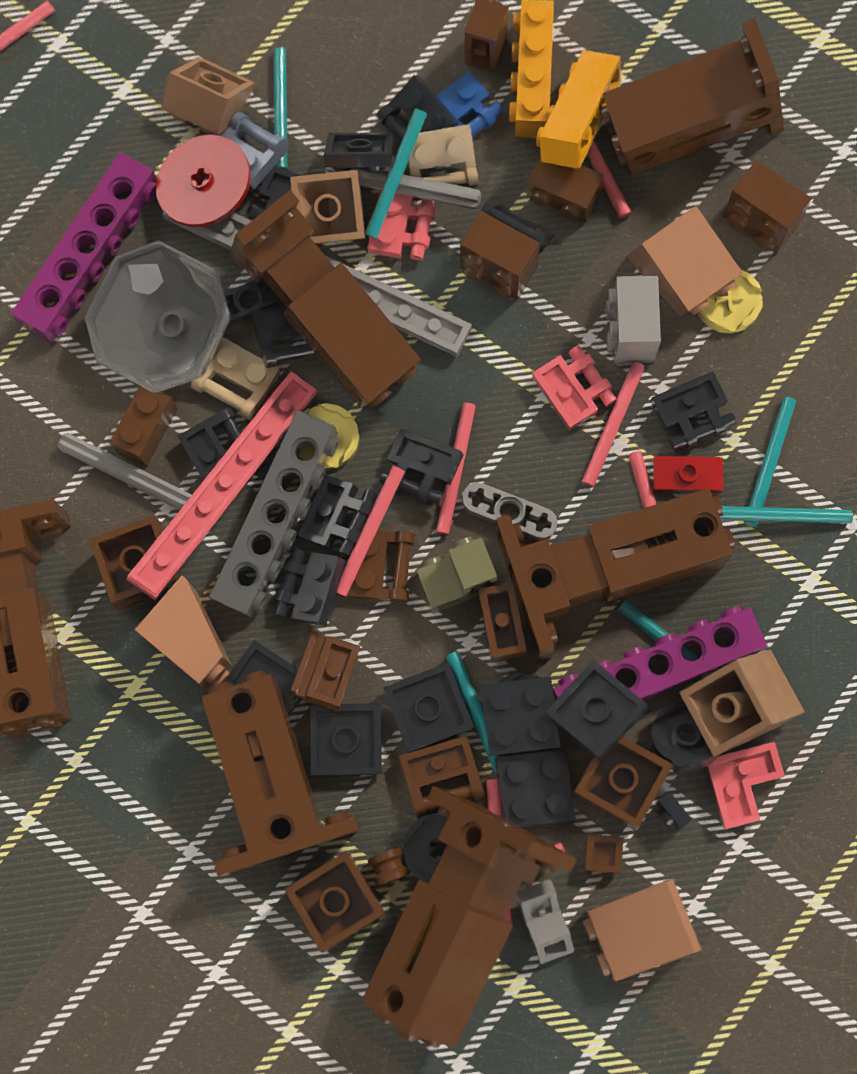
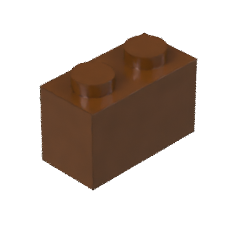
(486, 34)
(565, 189)
(143, 425)
(502, 622)

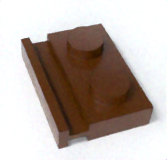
(325, 671)

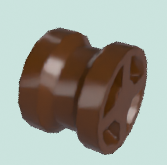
(388, 866)

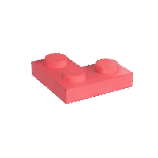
(732, 781)

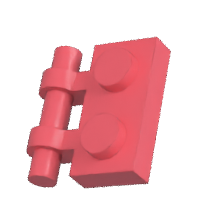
(393, 231)
(566, 393)

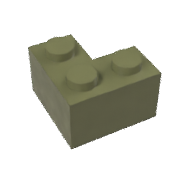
(458, 576)

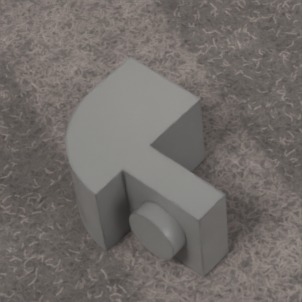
(544, 921)

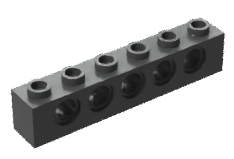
(302, 432)

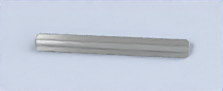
(421, 188)
(123, 471)

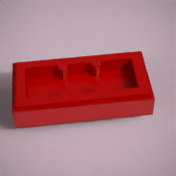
(687, 474)

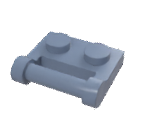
(259, 163)

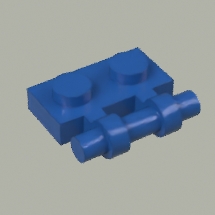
(467, 98)

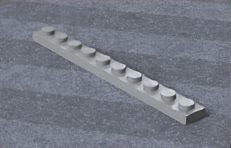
(402, 310)

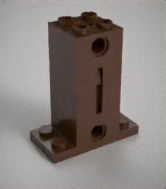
(695, 103)
(265, 774)

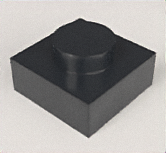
(672, 812)

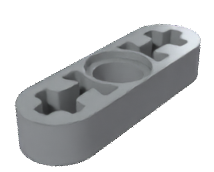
(504, 497)

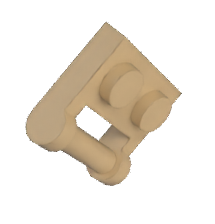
(445, 148)
(242, 370)

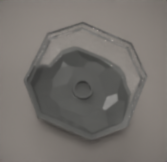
(157, 317)

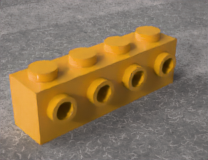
(534, 67)
(577, 113)

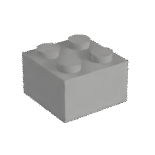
(633, 319)

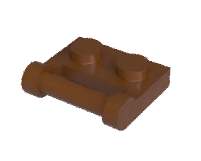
(370, 577)
(437, 765)

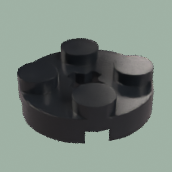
(667, 743)
(418, 848)

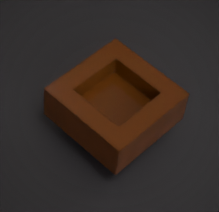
(603, 853)

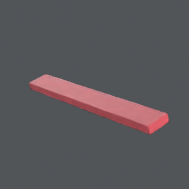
(221, 487)

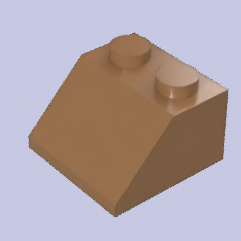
(205, 95)
(331, 205)

